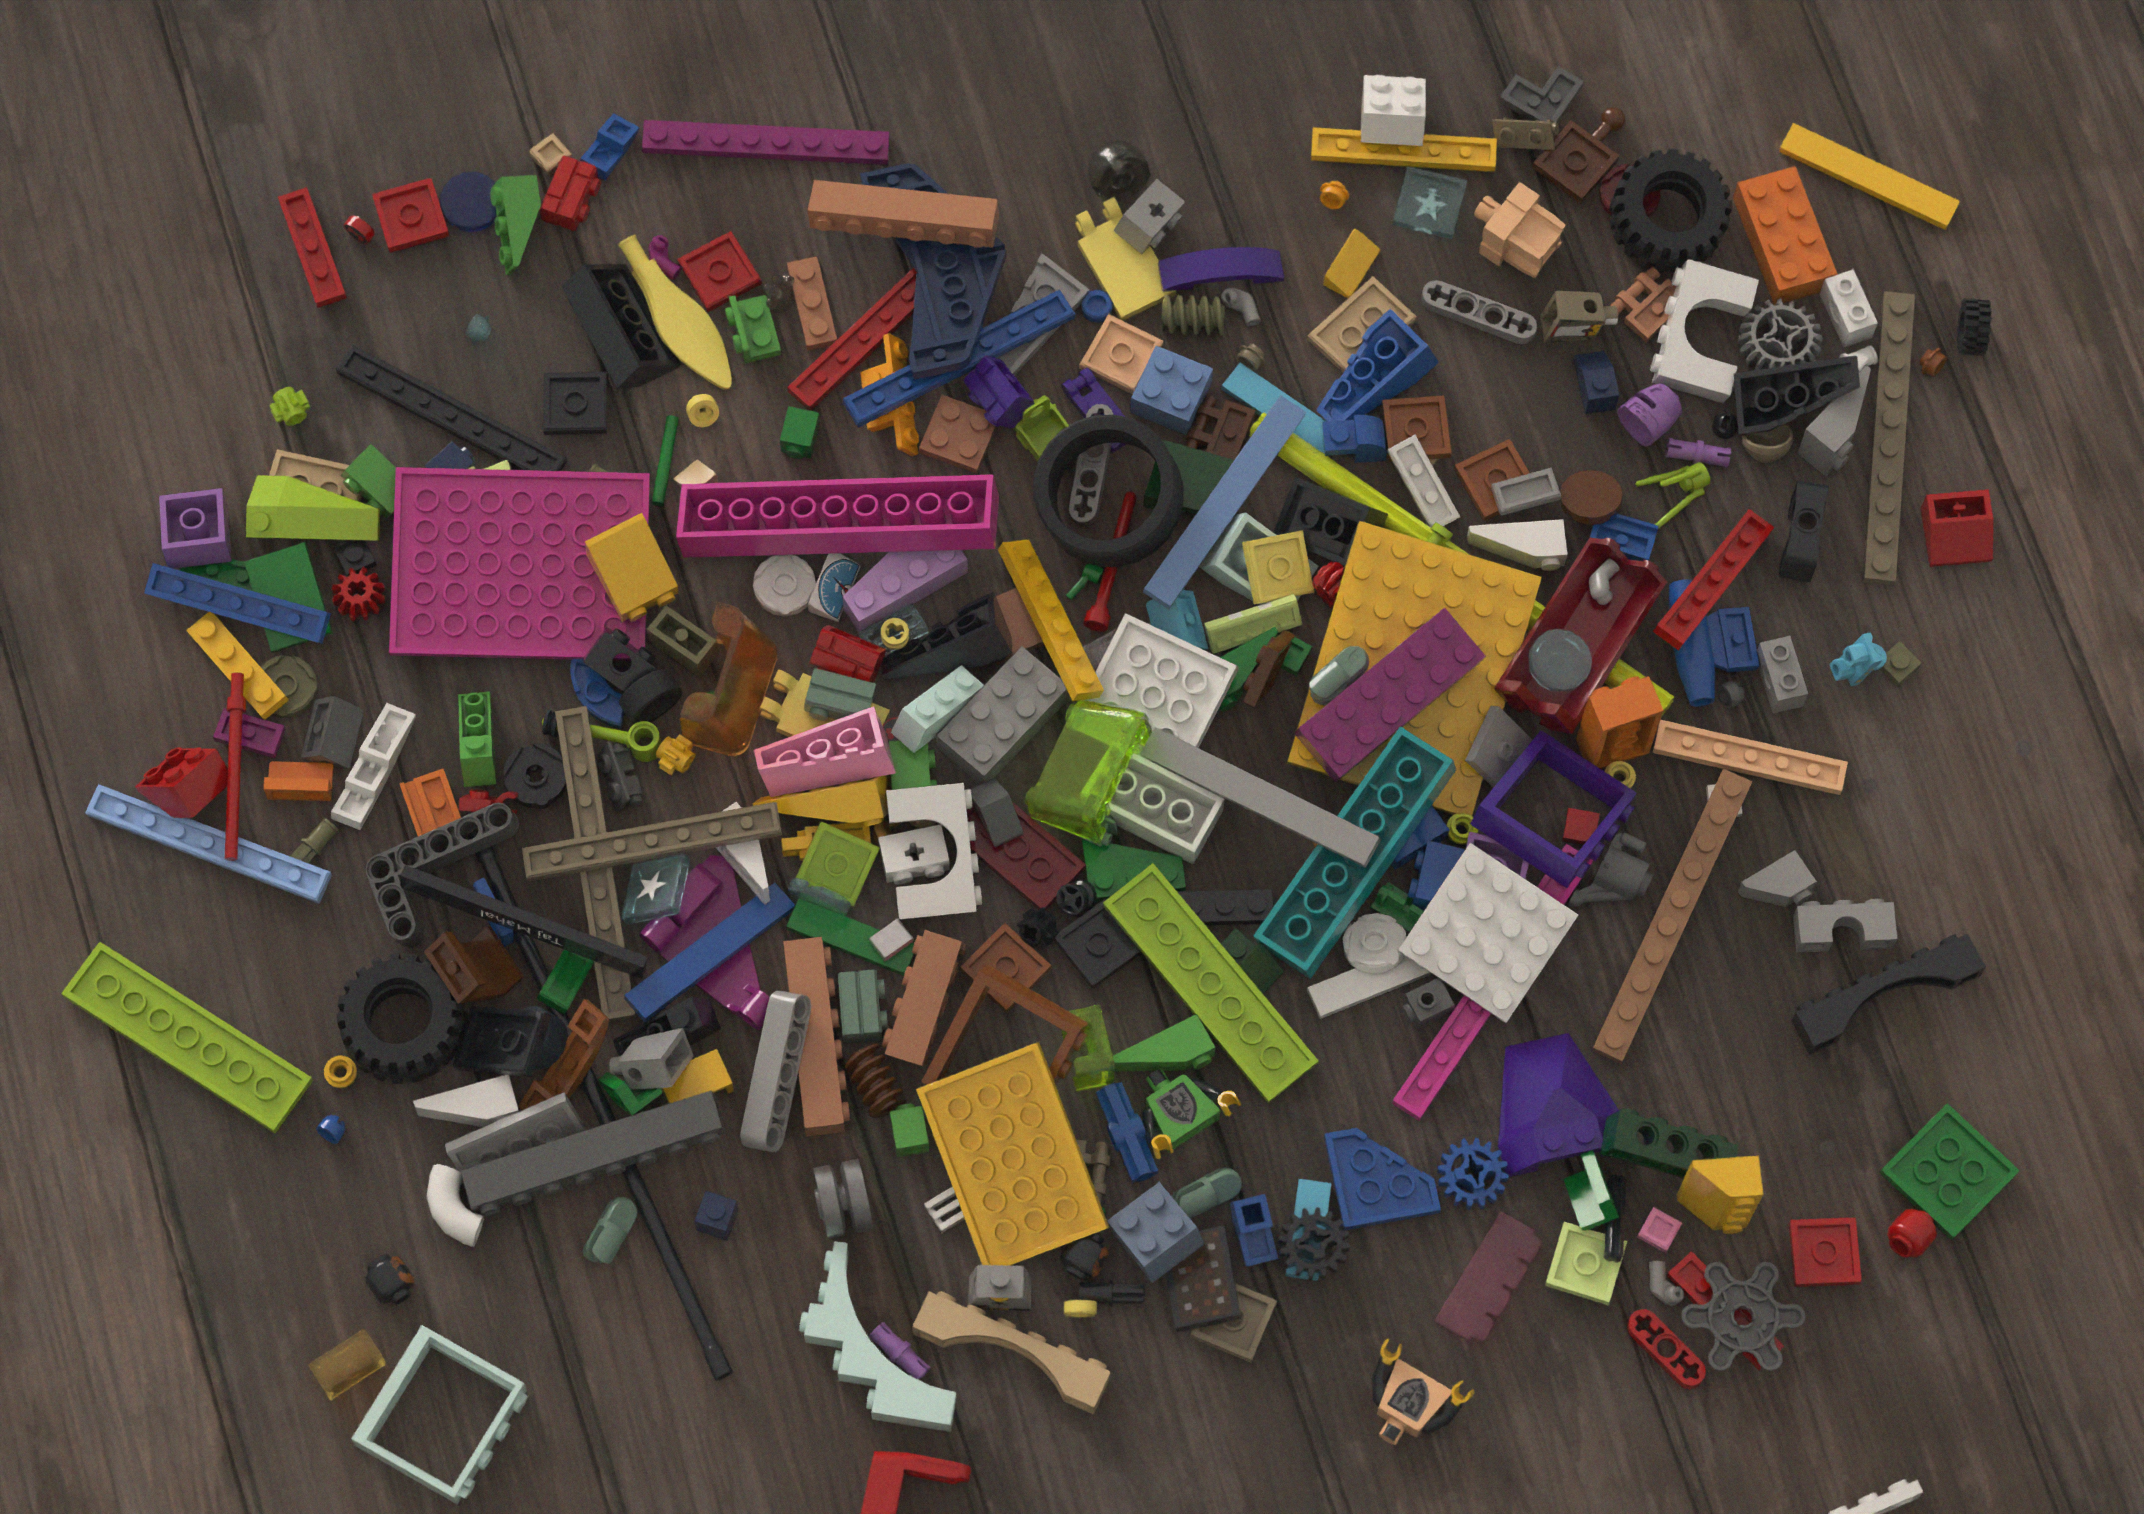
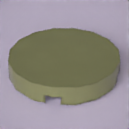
(295, 680)

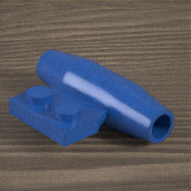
(1719, 641)

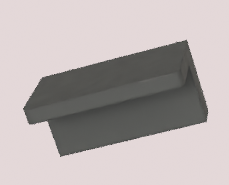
(332, 732)

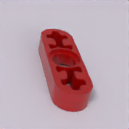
(1666, 1335)

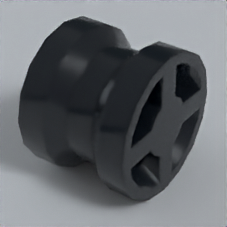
(1068, 897)

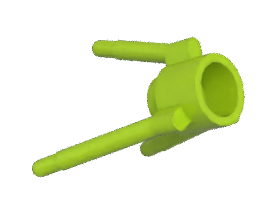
(1690, 478)

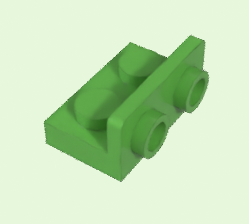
(754, 328)

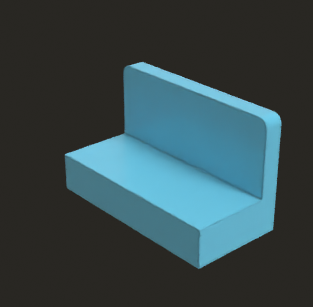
(1180, 620)

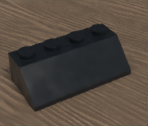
(619, 324)

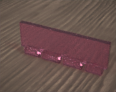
(1482, 1281)

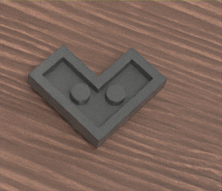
(1543, 103)

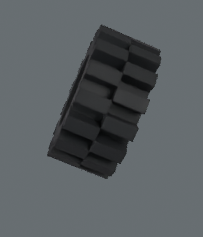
(1974, 327)

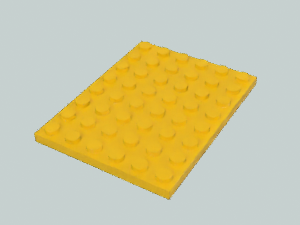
(1388, 594)

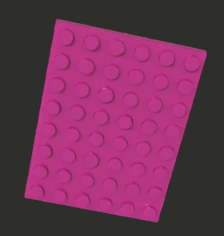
(502, 561)

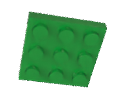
(1949, 1171)

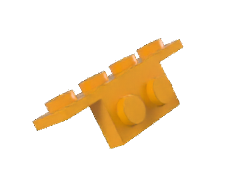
(902, 417)

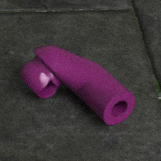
(659, 252)

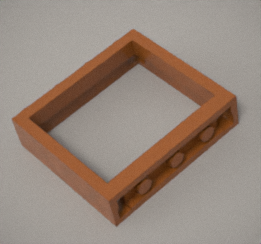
(991, 978)

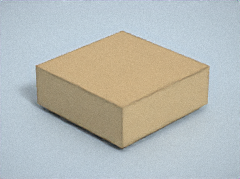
(549, 153)

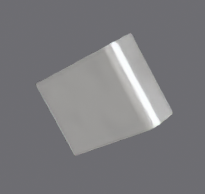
(891, 939)

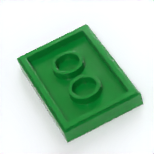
(290, 577)

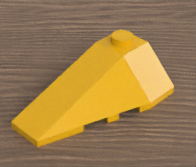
(847, 802)

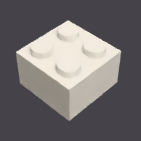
(1393, 110)

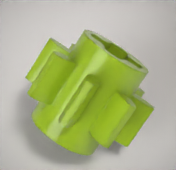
(289, 406)

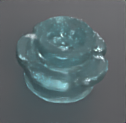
(479, 328)

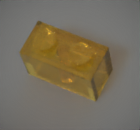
(347, 1364)

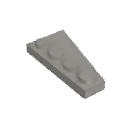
(1044, 280)

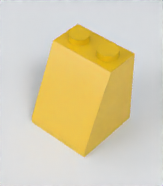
(632, 568)

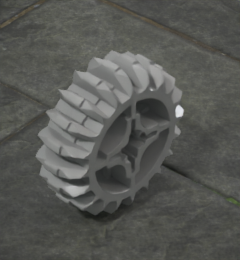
(1776, 316)

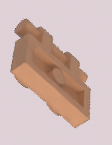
(1649, 315)

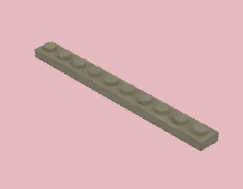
(1888, 438)
(597, 884)

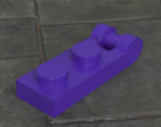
(1096, 396)

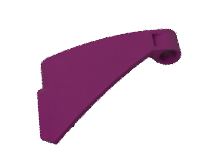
(706, 901)

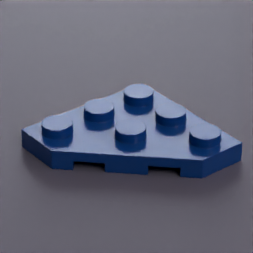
(1375, 1182)

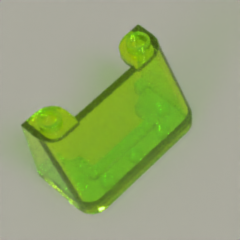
(1087, 767)

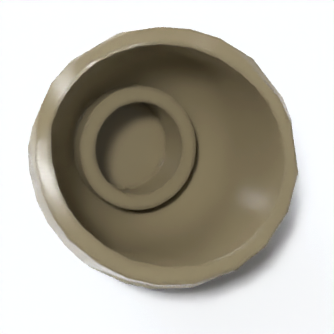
(1769, 445)

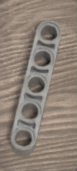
(775, 1071)

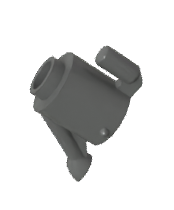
(1618, 875)

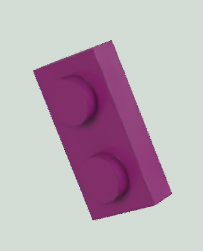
(257, 734)

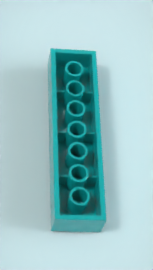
(1332, 888)

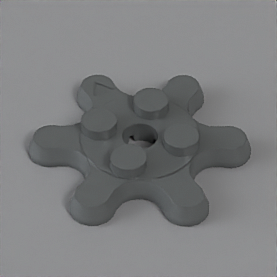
(1756, 1298)

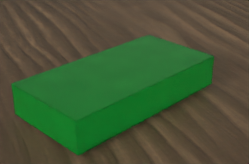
(565, 981)

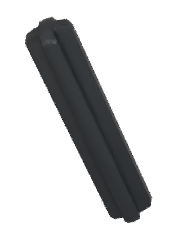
(1615, 1228)

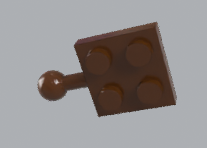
(1579, 157)

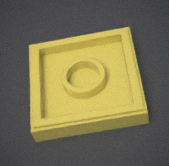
(1278, 567)

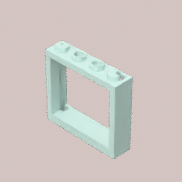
(396, 1385)

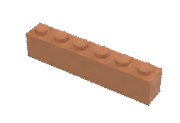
(903, 213)
(818, 1065)

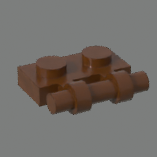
(1230, 431)

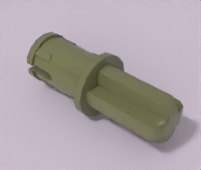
(315, 841)

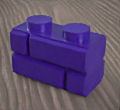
(998, 392)

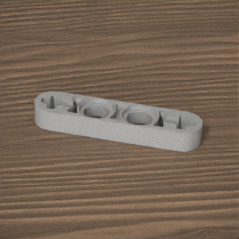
(1481, 307)
(1088, 464)

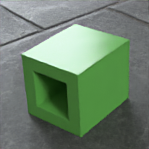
(909, 1130)

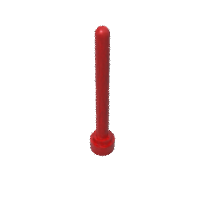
(1098, 616)

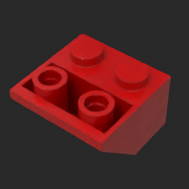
(1958, 527)
(185, 781)

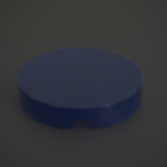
(468, 202)

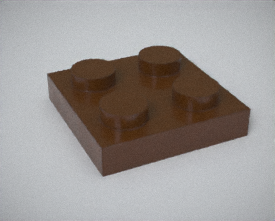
(1270, 662)

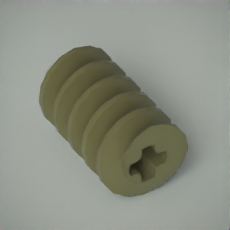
(1192, 315)

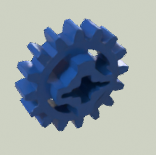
(1459, 1176)

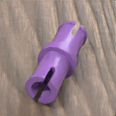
(1698, 452)
(899, 1351)

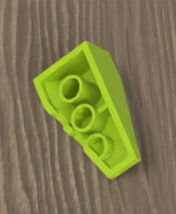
(297, 510)

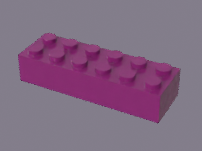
(1390, 695)

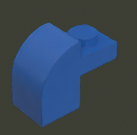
(1361, 437)
(1252, 1227)

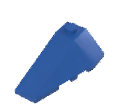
(1383, 366)

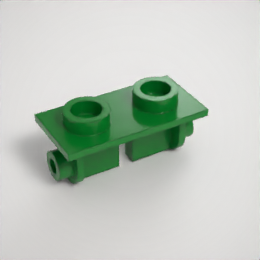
(1395, 903)

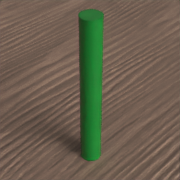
(665, 460)

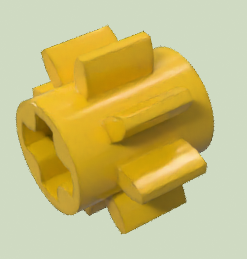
(675, 754)

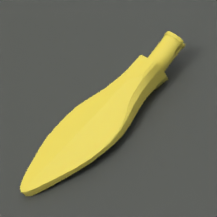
(679, 319)

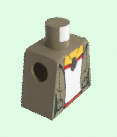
(1575, 316)

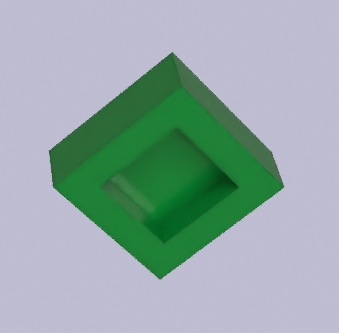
(1296, 656)

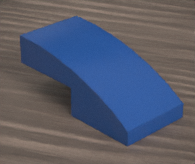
(610, 145)

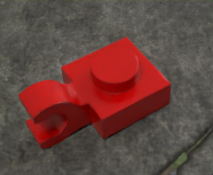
(480, 798)

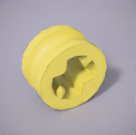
(891, 642)

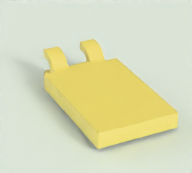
(1120, 269)
(791, 715)

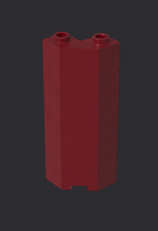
(1602, 627)

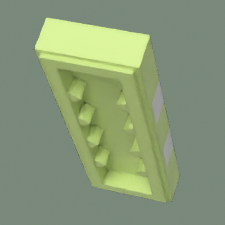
(1252, 622)

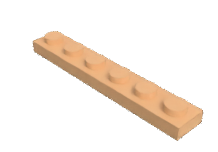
(1750, 757)

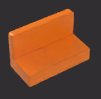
(299, 781)

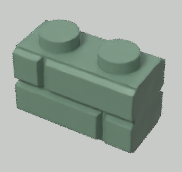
(837, 695)
(860, 1006)

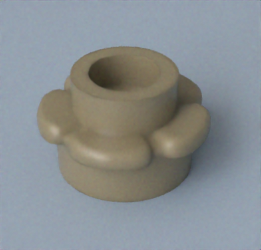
(1251, 357)

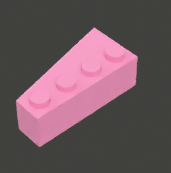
(827, 755)

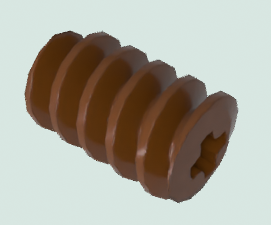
(872, 1081)

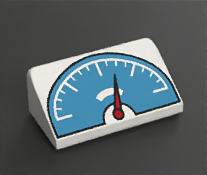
(833, 582)

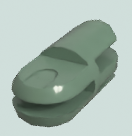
(1338, 674)
(1208, 1191)
(610, 1230)

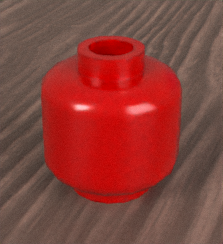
(1911, 1233)

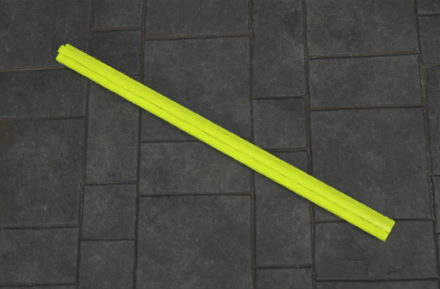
(1341, 481)

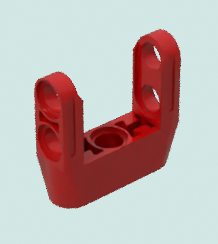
(888, 1474)

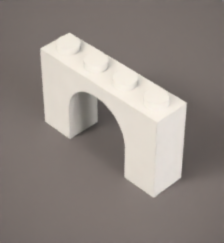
(1677, 361)
(947, 807)

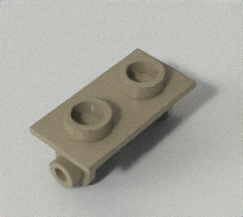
(1525, 133)

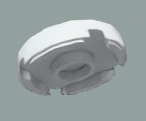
(784, 584)
(1374, 943)

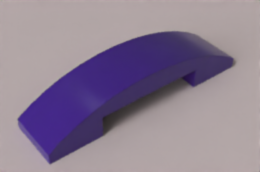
(1220, 265)

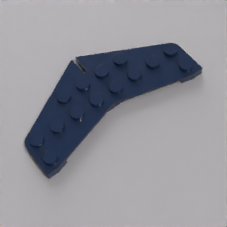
(950, 288)

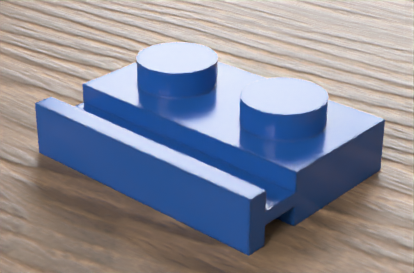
(1632, 535)

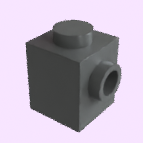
(1427, 1004)

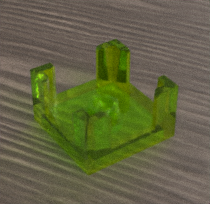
(1097, 1067)

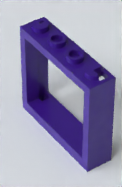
(1530, 845)

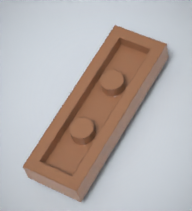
(812, 303)

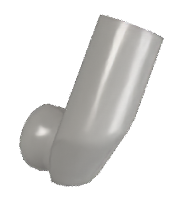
(1599, 582)

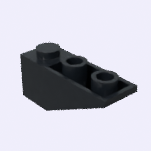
(692, 1015)

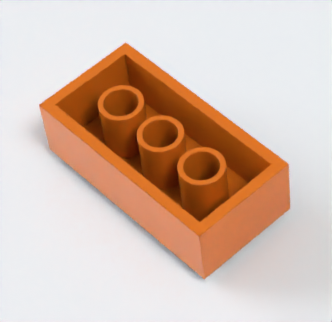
(1784, 234)
(1619, 722)

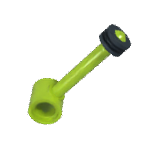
(630, 738)

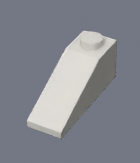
(1529, 543)
(748, 863)
(472, 1104)

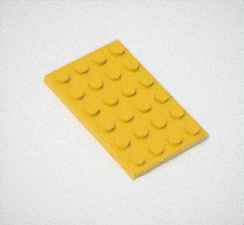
(1012, 1157)

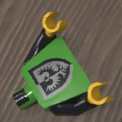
(1181, 1109)

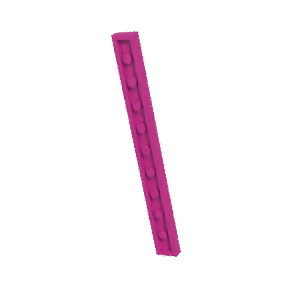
(1459, 1031)

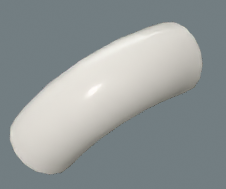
(447, 1208)

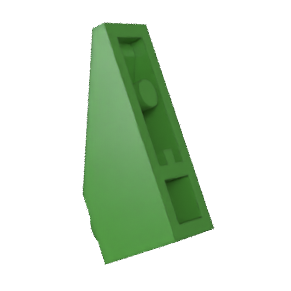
(1171, 1050)

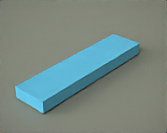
(1261, 395)

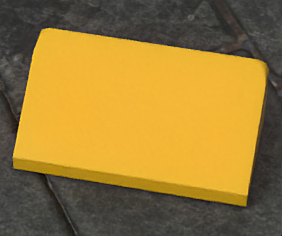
(1351, 264)

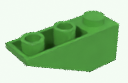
(517, 208)
(476, 739)

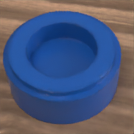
(1096, 306)

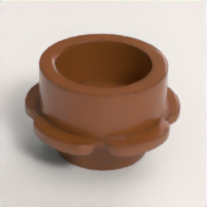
(1932, 362)

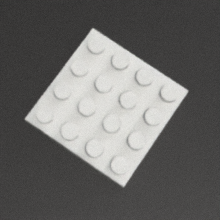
(1164, 678)
(1488, 932)

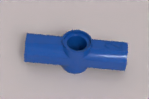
(1126, 1132)

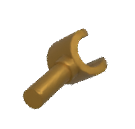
(883, 829)

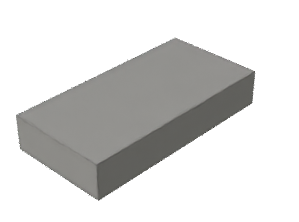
(1526, 491)

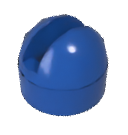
(331, 1129)

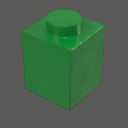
(799, 433)

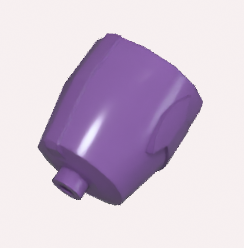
(1650, 413)

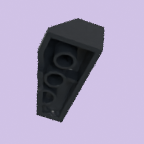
(1784, 393)
(968, 640)

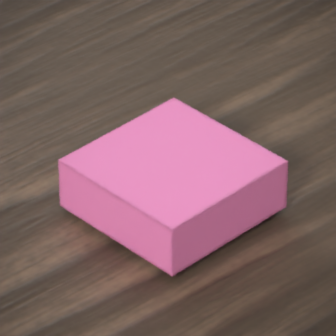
(1659, 1230)

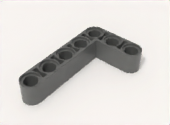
(430, 861)

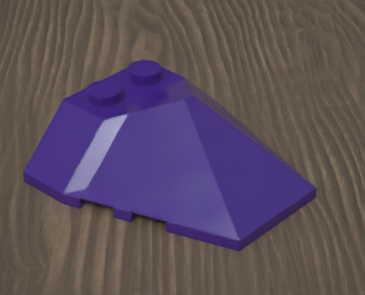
(1549, 1104)

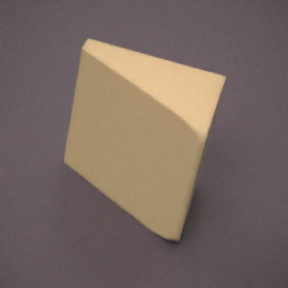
(696, 474)

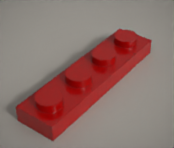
(312, 247)
(1690, 1277)

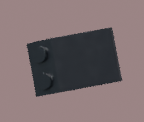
(1325, 518)

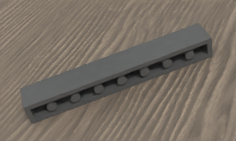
(593, 1153)

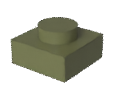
(1900, 663)

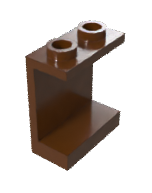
(474, 968)

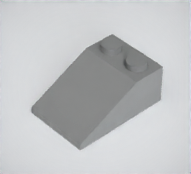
(1831, 433)

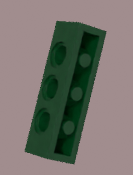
(1622, 1143)

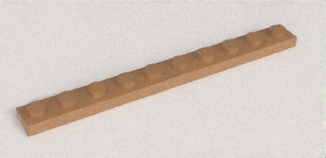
(1672, 916)

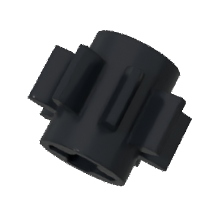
(1038, 928)

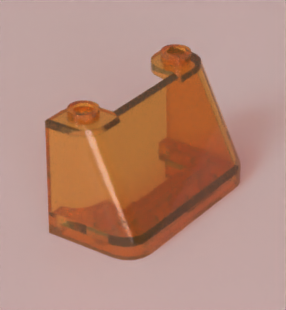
(729, 716)

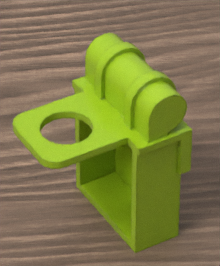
(1039, 426)

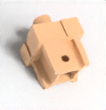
(1519, 231)

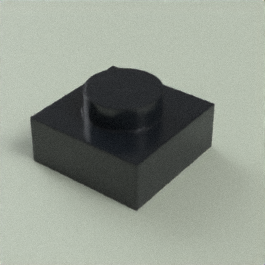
(355, 555)

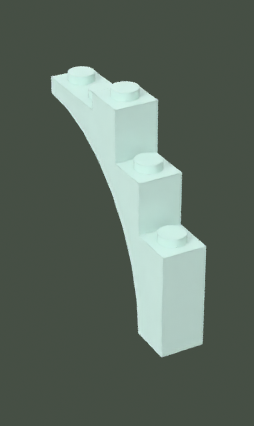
(897, 1395)

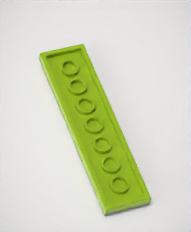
(1210, 983)
(187, 1037)

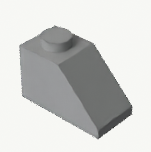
(1780, 882)

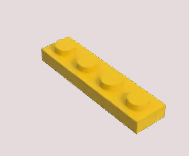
(232, 658)

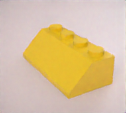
(1723, 1191)

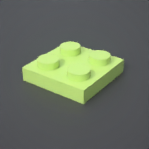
(1581, 1266)

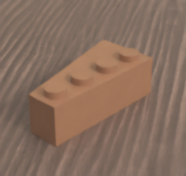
(923, 998)

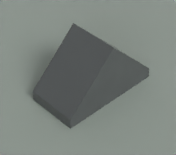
(996, 812)

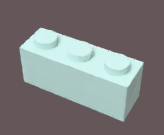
(935, 708)

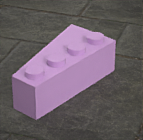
(900, 581)

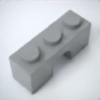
(1871, 921)

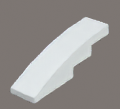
(373, 766)

